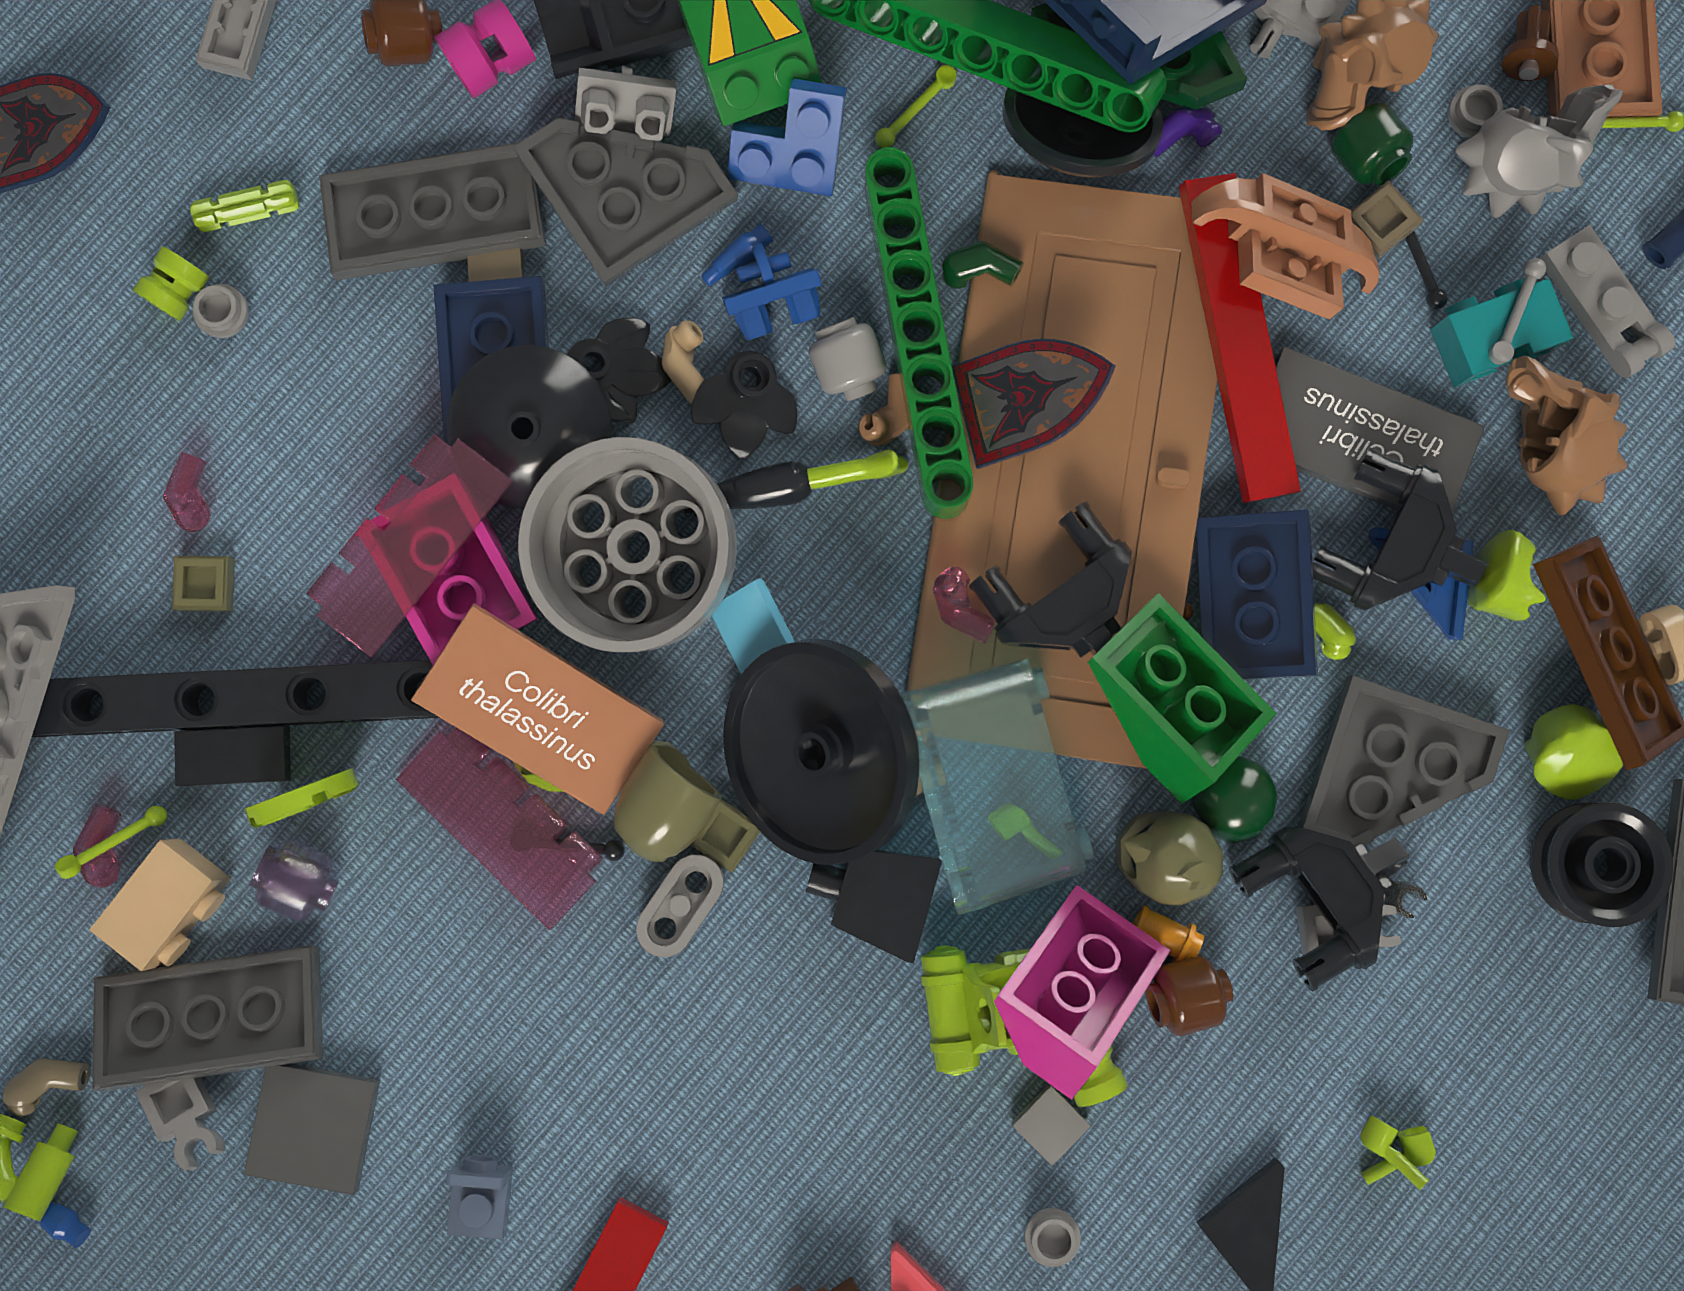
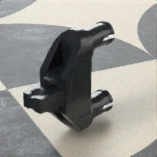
(1417, 547)
(1076, 613)
(1343, 884)

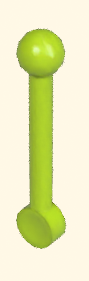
(944, 79)
(1672, 122)
(71, 865)

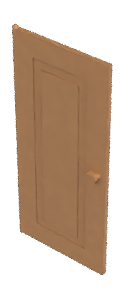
(1124, 283)

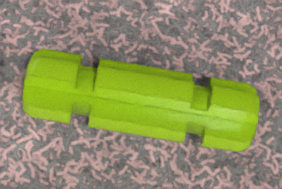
(244, 205)

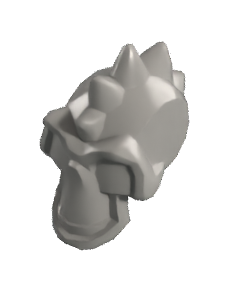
(1530, 156)

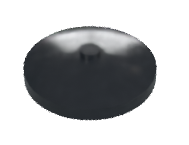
(821, 751)

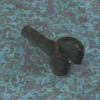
(1399, 889)

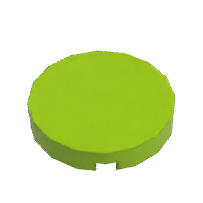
(301, 798)

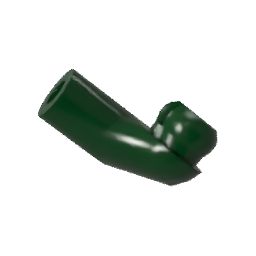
(977, 259)

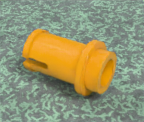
(1181, 940)

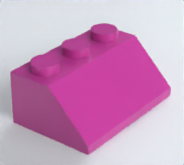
(1077, 990)

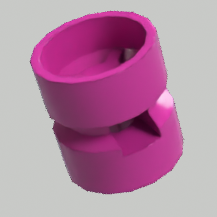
(469, 58)

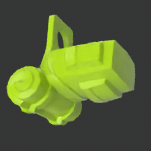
(963, 1006)

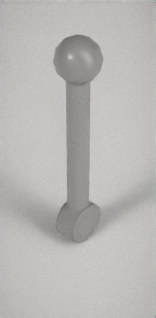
(1503, 350)

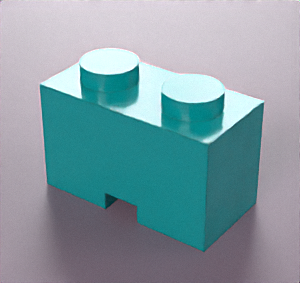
(1473, 328)

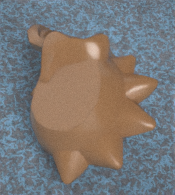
(1375, 46)
(1566, 434)

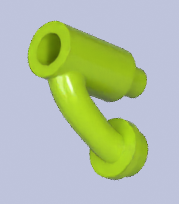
(42, 1173)

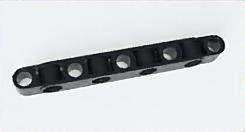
(241, 699)

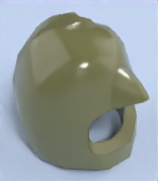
(663, 804)
(1173, 859)

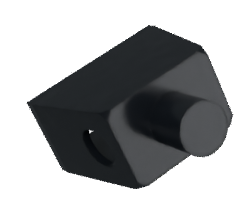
(880, 898)

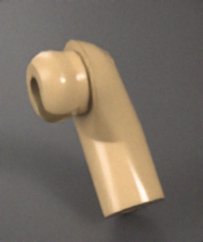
(679, 356)

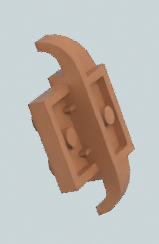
(1290, 241)

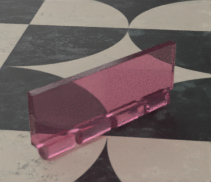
(407, 556)
(505, 838)

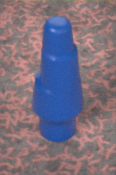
(736, 254)
(64, 1225)

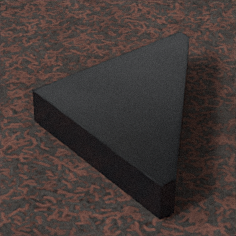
(1247, 1226)

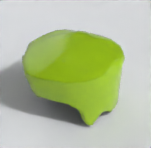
(1506, 581)
(1572, 752)

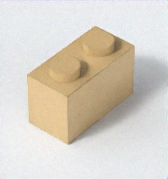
(162, 905)

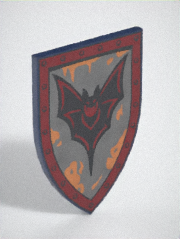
(45, 126)
(1027, 395)

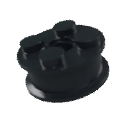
(1636, 872)

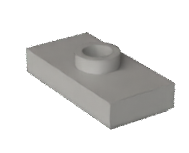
(235, 36)

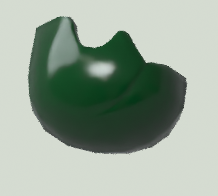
(1238, 802)

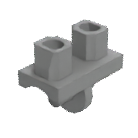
(625, 103)

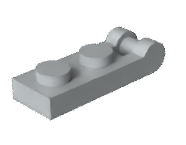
(1606, 302)

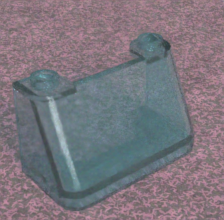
(995, 785)

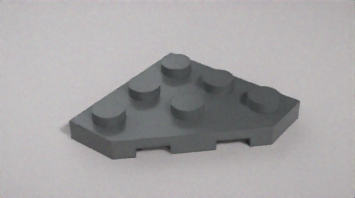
(623, 192)
(1395, 762)

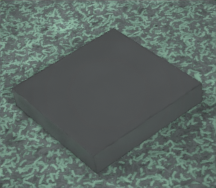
(312, 1127)

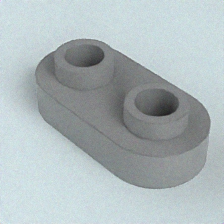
(680, 904)

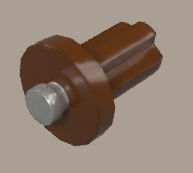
(1532, 53)

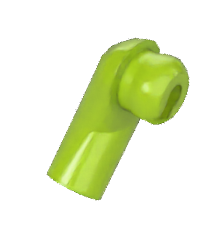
(1334, 630)

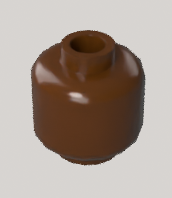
(400, 31)
(1189, 996)

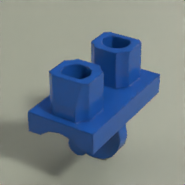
(796, 289)

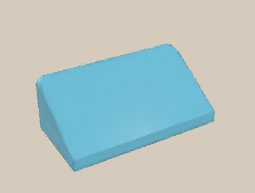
(750, 623)

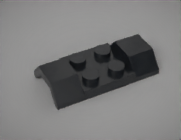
(609, 32)

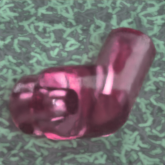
(183, 495)
(955, 607)
(105, 868)

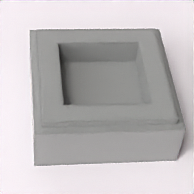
(1050, 1124)

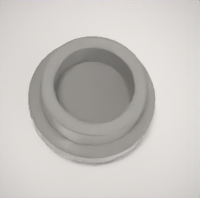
(1472, 108)
(220, 311)
(1052, 1237)

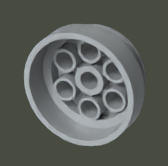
(557, 543)

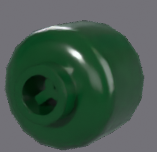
(1373, 145)

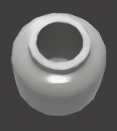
(847, 358)

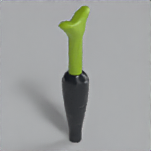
(792, 481)

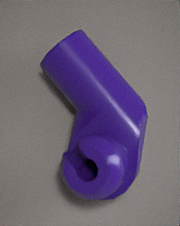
(1188, 123)

